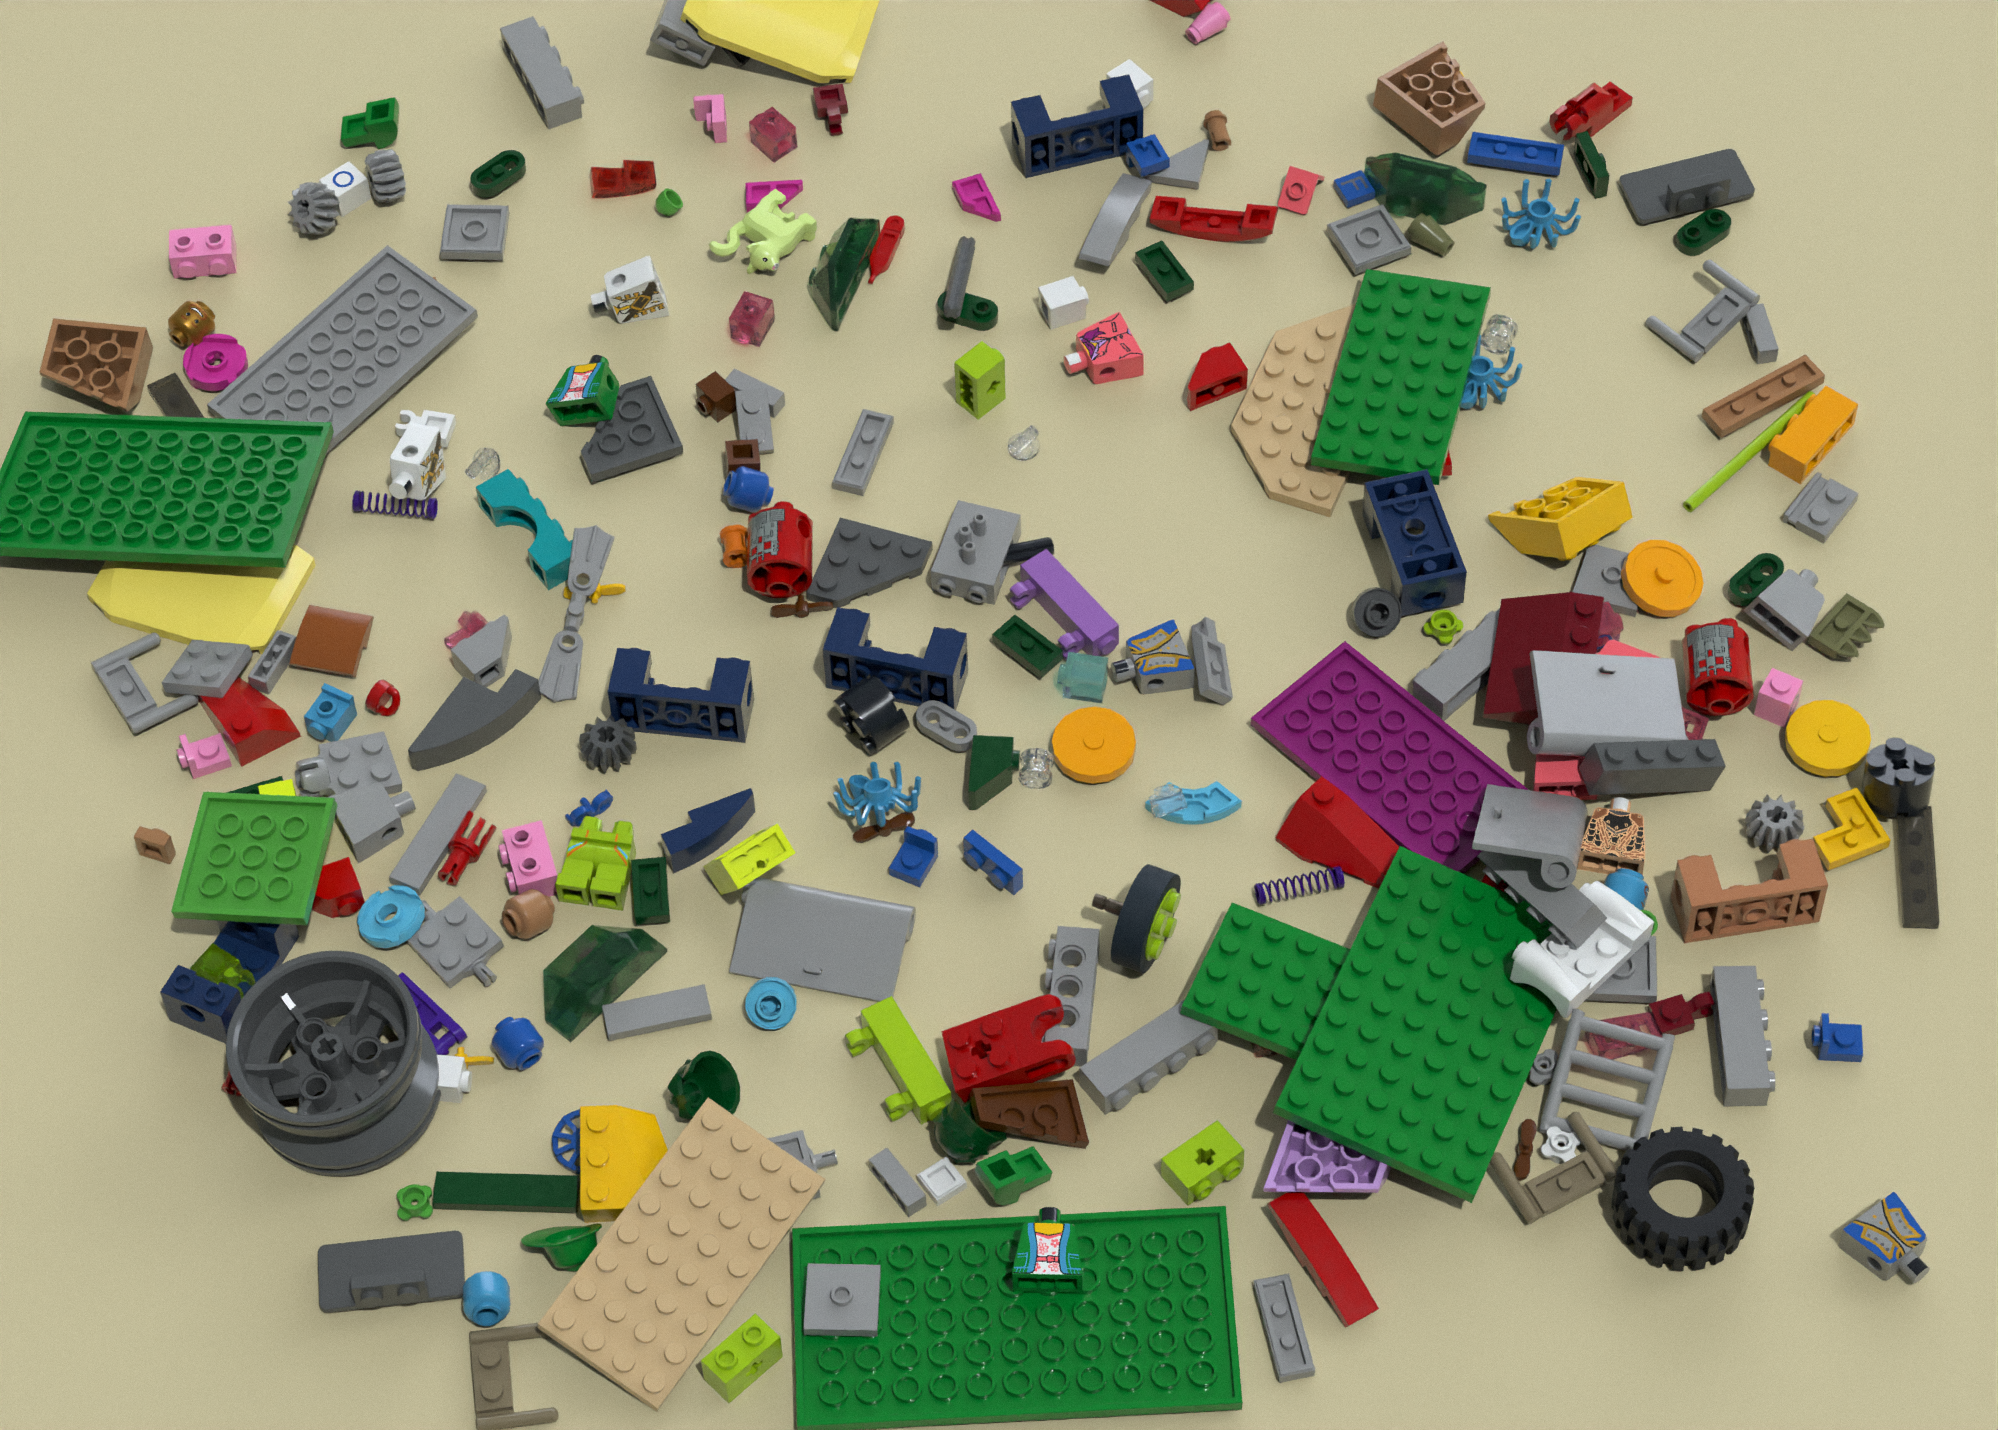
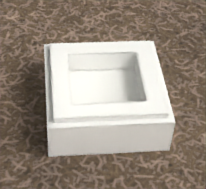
(941, 1181)

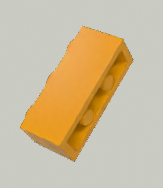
(1812, 434)

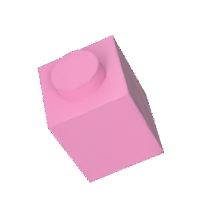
(1778, 697)

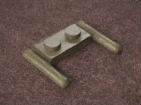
(1564, 1182)
(494, 1382)

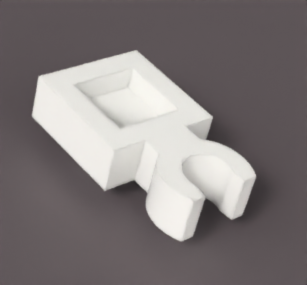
(444, 421)

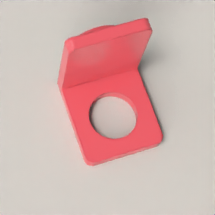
(1298, 190)

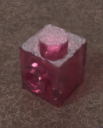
(773, 134)
(751, 319)

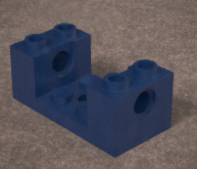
(1054, 145)
(1425, 565)
(910, 679)
(686, 712)
(209, 1005)

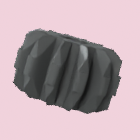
(607, 743)

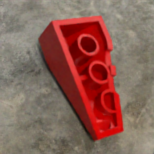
(249, 721)
(1337, 832)

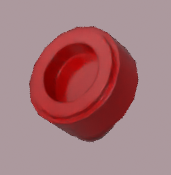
(380, 695)

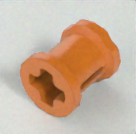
(735, 545)

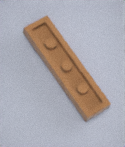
(1763, 396)

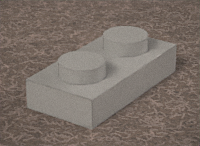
(755, 418)

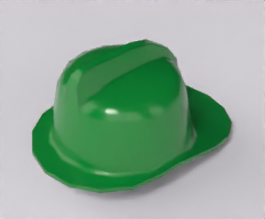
(565, 1245)

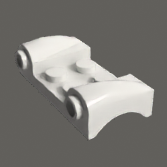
(1574, 973)

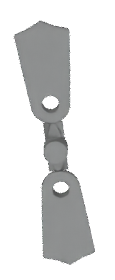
(562, 666)

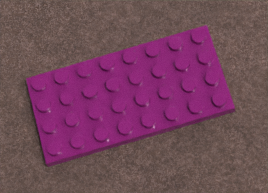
(1385, 754)

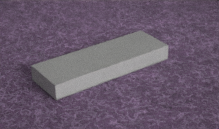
(863, 452)
(656, 1012)
(1284, 1328)

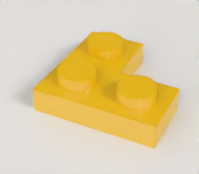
(1857, 831)

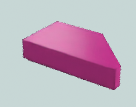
(757, 190)
(975, 197)

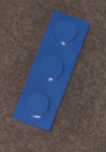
(1515, 153)

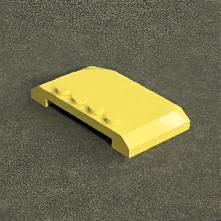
(799, 36)
(202, 599)

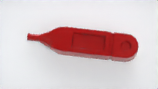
(886, 246)

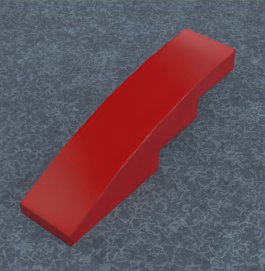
(1323, 1256)

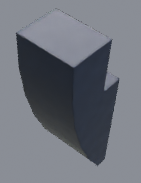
(707, 829)

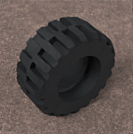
(1688, 1158)

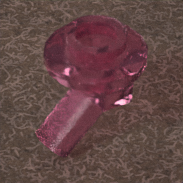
(470, 623)

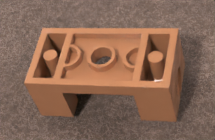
(1787, 900)

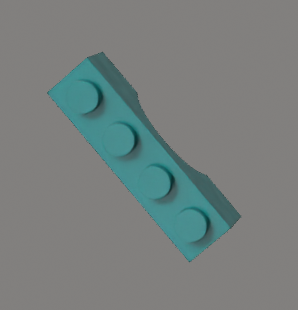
(509, 503)

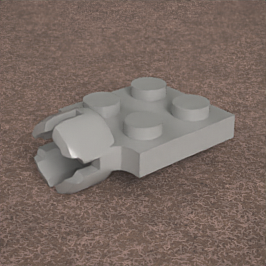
(348, 766)

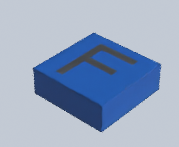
(1354, 188)

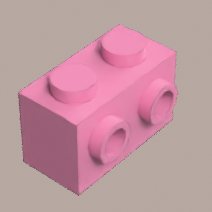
(195, 253)
(529, 859)

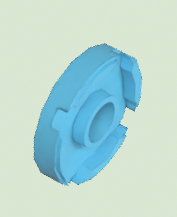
(398, 929)

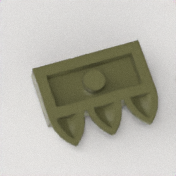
(1843, 625)

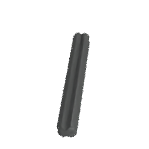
(959, 277)

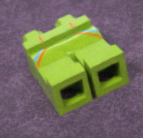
(597, 864)

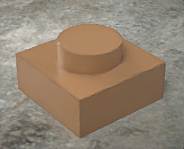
(155, 844)

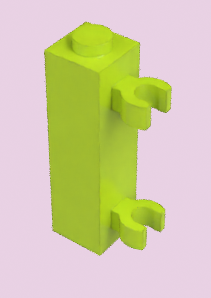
(905, 1060)

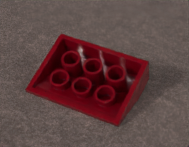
(1536, 623)

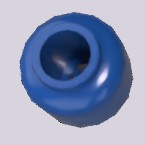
(748, 489)
(517, 1043)

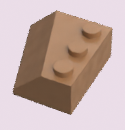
(1430, 99)
(99, 360)

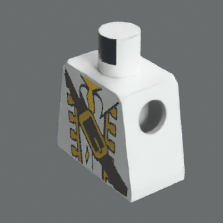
(633, 292)
(417, 463)

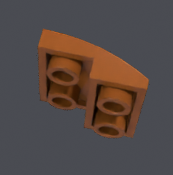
(331, 640)

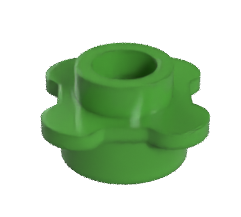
(414, 1193)

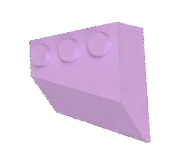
(1319, 1164)

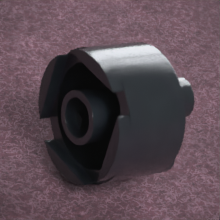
(871, 713)
(1898, 778)

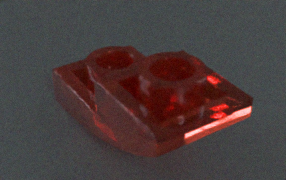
(629, 180)

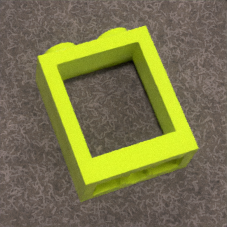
(749, 859)

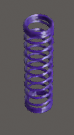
(358, 501)
(1336, 874)

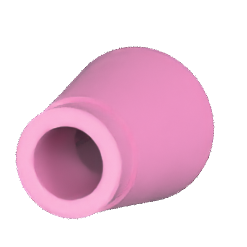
(1208, 22)

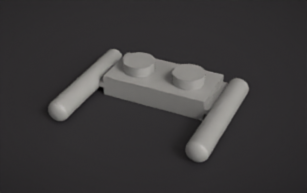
(1714, 319)
(129, 690)

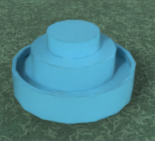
(771, 1003)

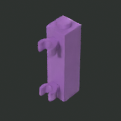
(1068, 603)

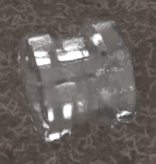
(1498, 334)
(1036, 768)

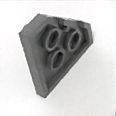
(634, 436)
(865, 561)

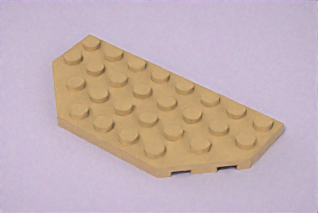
(1285, 410)

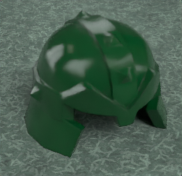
(702, 1078)
(961, 1136)

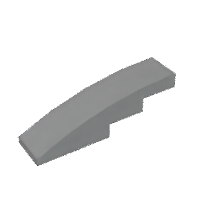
(1115, 219)

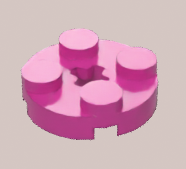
(218, 377)

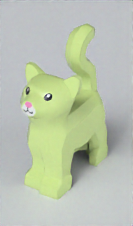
(772, 232)

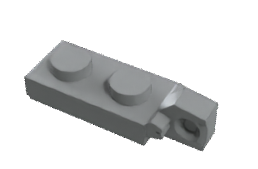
(1211, 662)

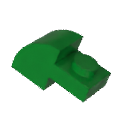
(375, 125)
(1010, 1175)

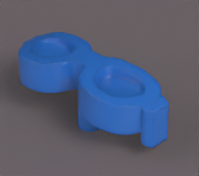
(598, 806)

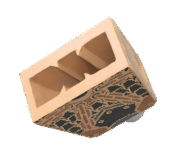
(1613, 840)

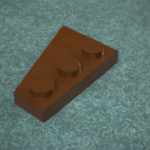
(1032, 1110)

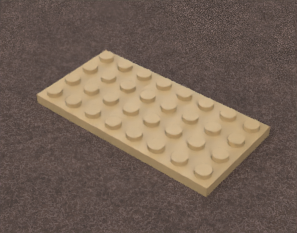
(681, 1254)

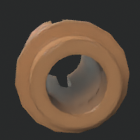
(1215, 123)

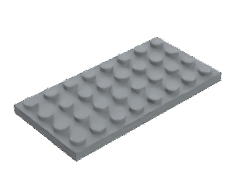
(351, 349)

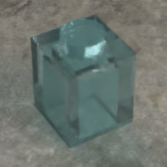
(1084, 677)

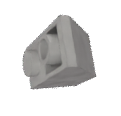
(485, 653)

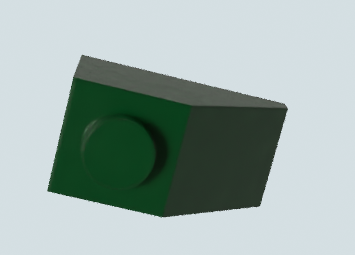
(991, 768)

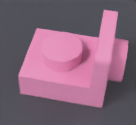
(712, 109)
(203, 755)

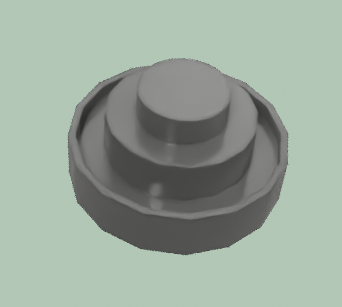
(1376, 611)

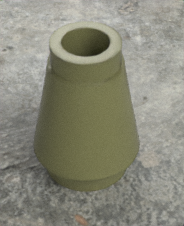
(1430, 235)

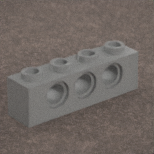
(1080, 948)

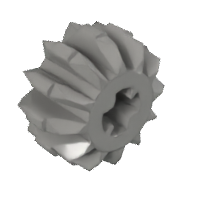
(385, 175)
(313, 208)
(1773, 822)

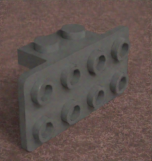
(1686, 186)
(391, 1271)

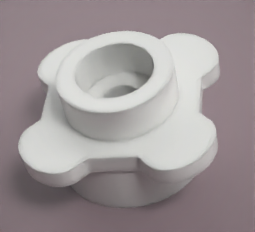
(1553, 1151)

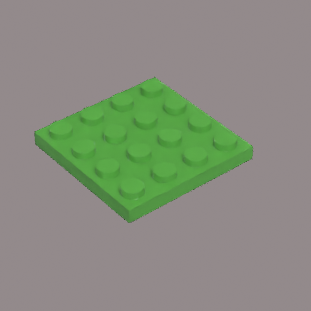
(254, 858)

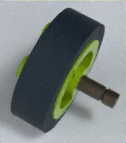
(1143, 917)

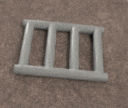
(1569, 1055)

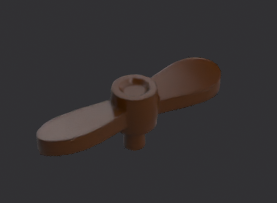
(800, 608)
(896, 823)
(1525, 1149)

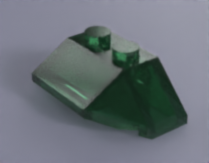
(1423, 186)
(843, 267)
(595, 974)

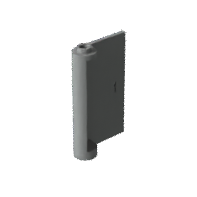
(1589, 707)
(1534, 827)
(804, 929)

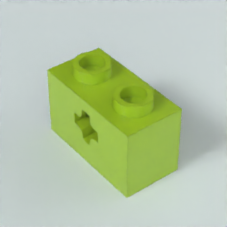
(980, 379)
(1203, 1163)
(742, 1358)

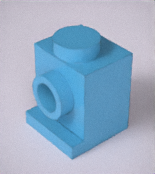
(330, 714)

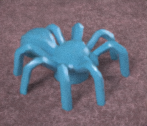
(1538, 215)
(1483, 375)
(876, 795)

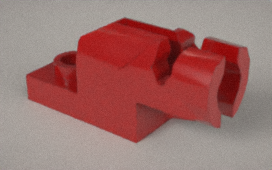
(1590, 110)

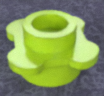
(1446, 619)

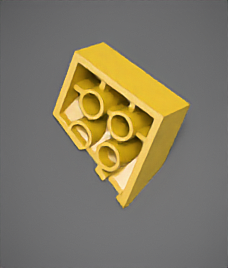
(1566, 518)
(615, 1158)

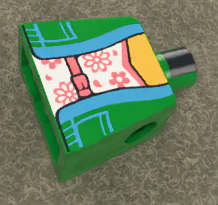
(585, 393)
(1048, 1256)

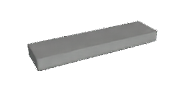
(432, 839)

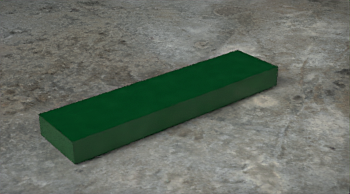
(506, 1192)

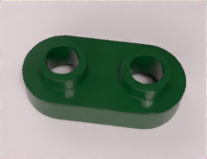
(496, 173)
(1708, 231)
(970, 313)
(1752, 580)

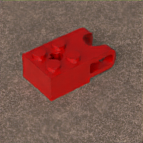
(1007, 1047)

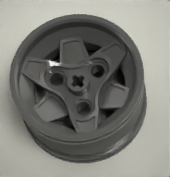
(367, 1106)

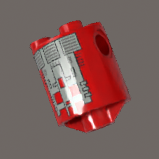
(780, 551)
(1717, 668)

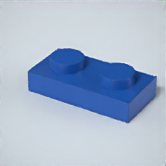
(999, 868)

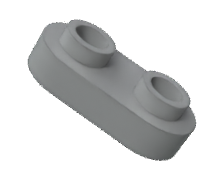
(949, 725)

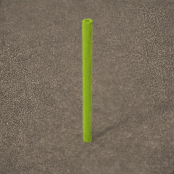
(1745, 455)

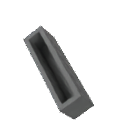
(1652, 766)

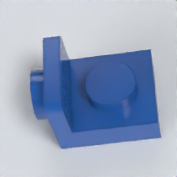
(1146, 155)
(915, 856)
(1837, 1040)

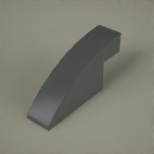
(473, 719)

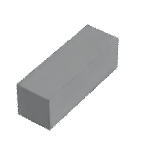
(1760, 334)
(742, 381)
(272, 662)
(897, 1182)

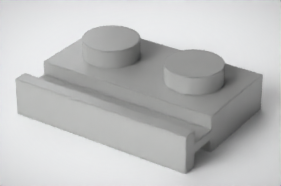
(1820, 507)

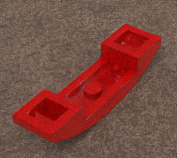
(1213, 224)

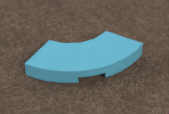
(1203, 805)

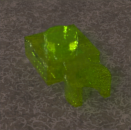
(222, 967)

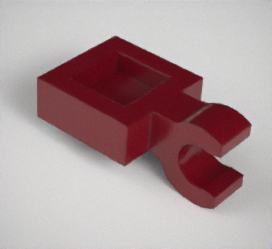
(831, 102)
(1677, 1016)

